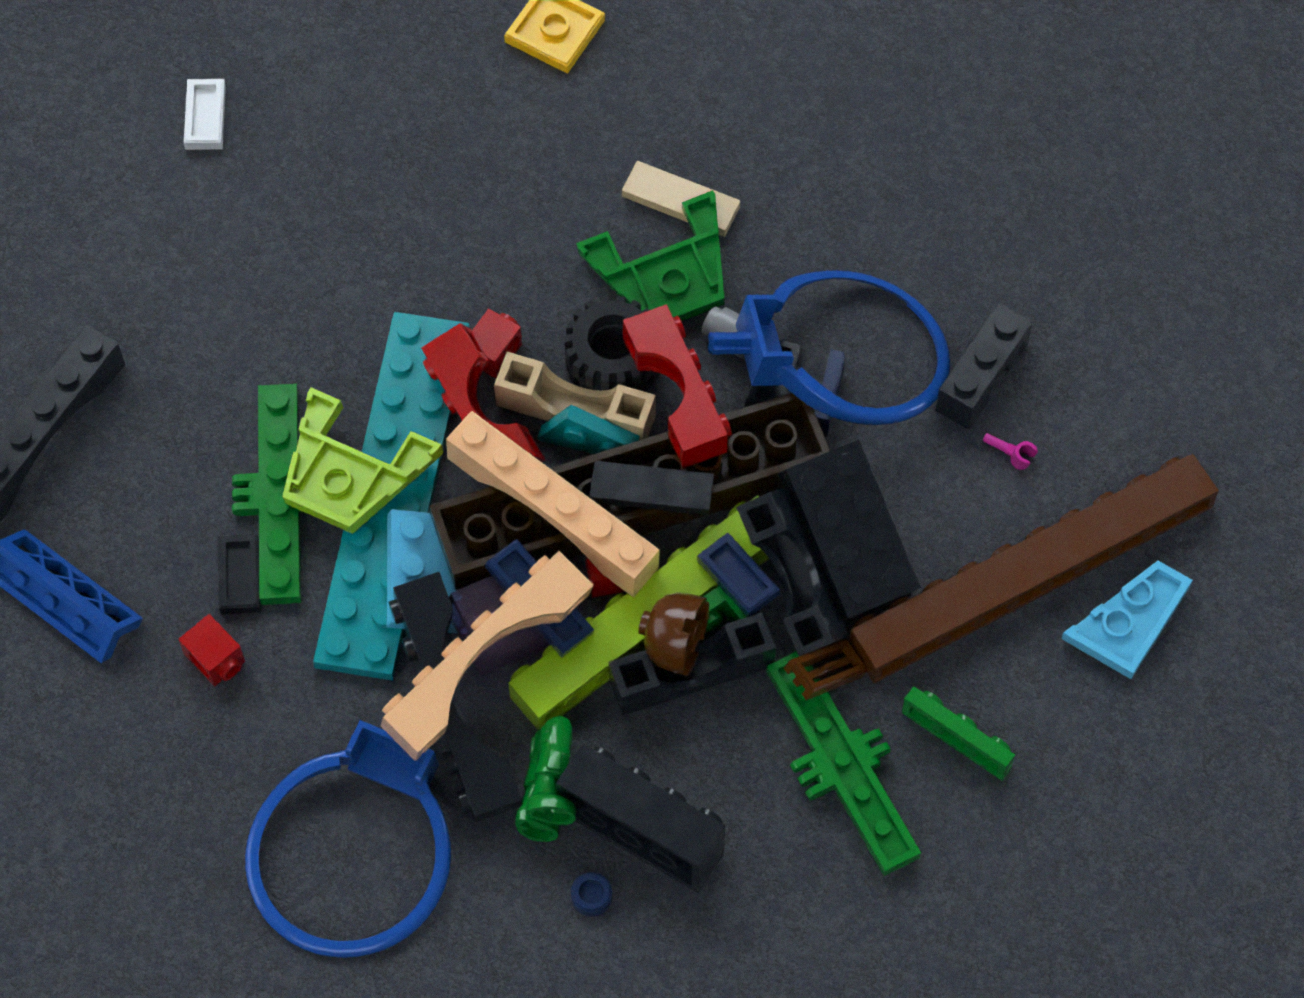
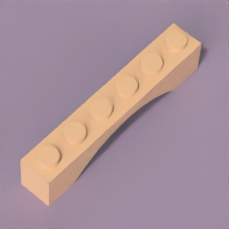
(599, 535)
(543, 599)

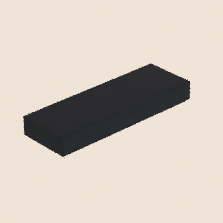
(651, 488)

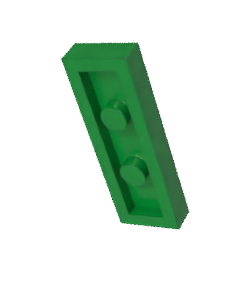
(958, 732)

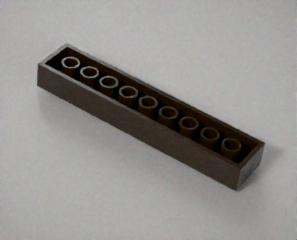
(762, 445)

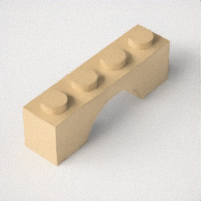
(536, 391)

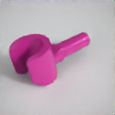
(1013, 451)

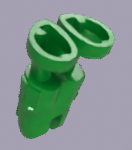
(541, 806)

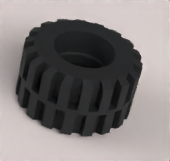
(590, 328)

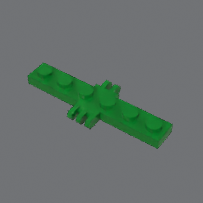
(277, 520)
(846, 764)

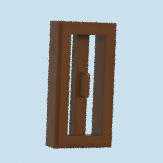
(807, 679)

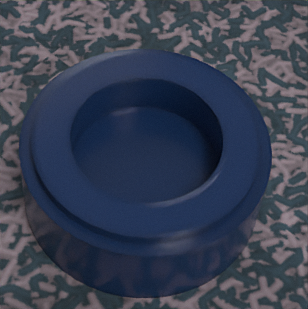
(591, 894)

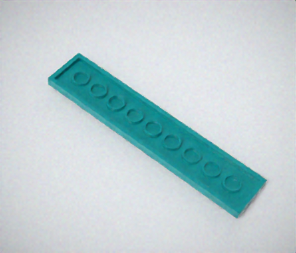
(406, 399)

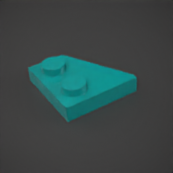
(584, 432)

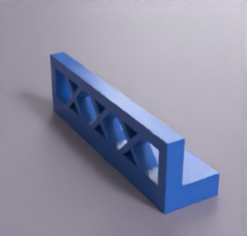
(55, 596)

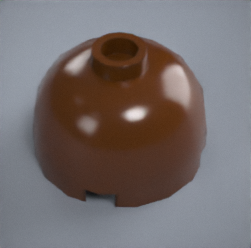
(674, 631)

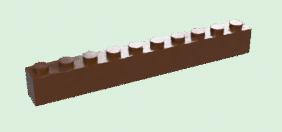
(1032, 567)

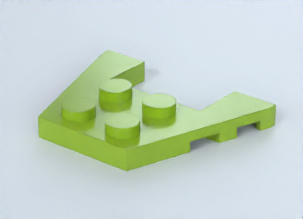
(341, 481)

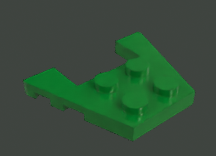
(680, 275)

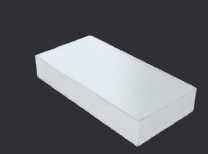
(204, 114)

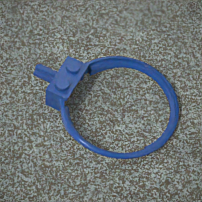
(770, 366)
(382, 760)

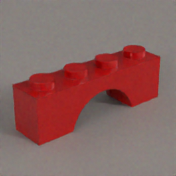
(659, 346)
(458, 363)

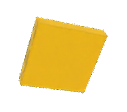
(555, 30)

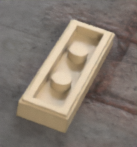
(667, 192)

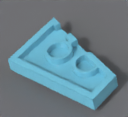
(413, 554)
(1132, 620)

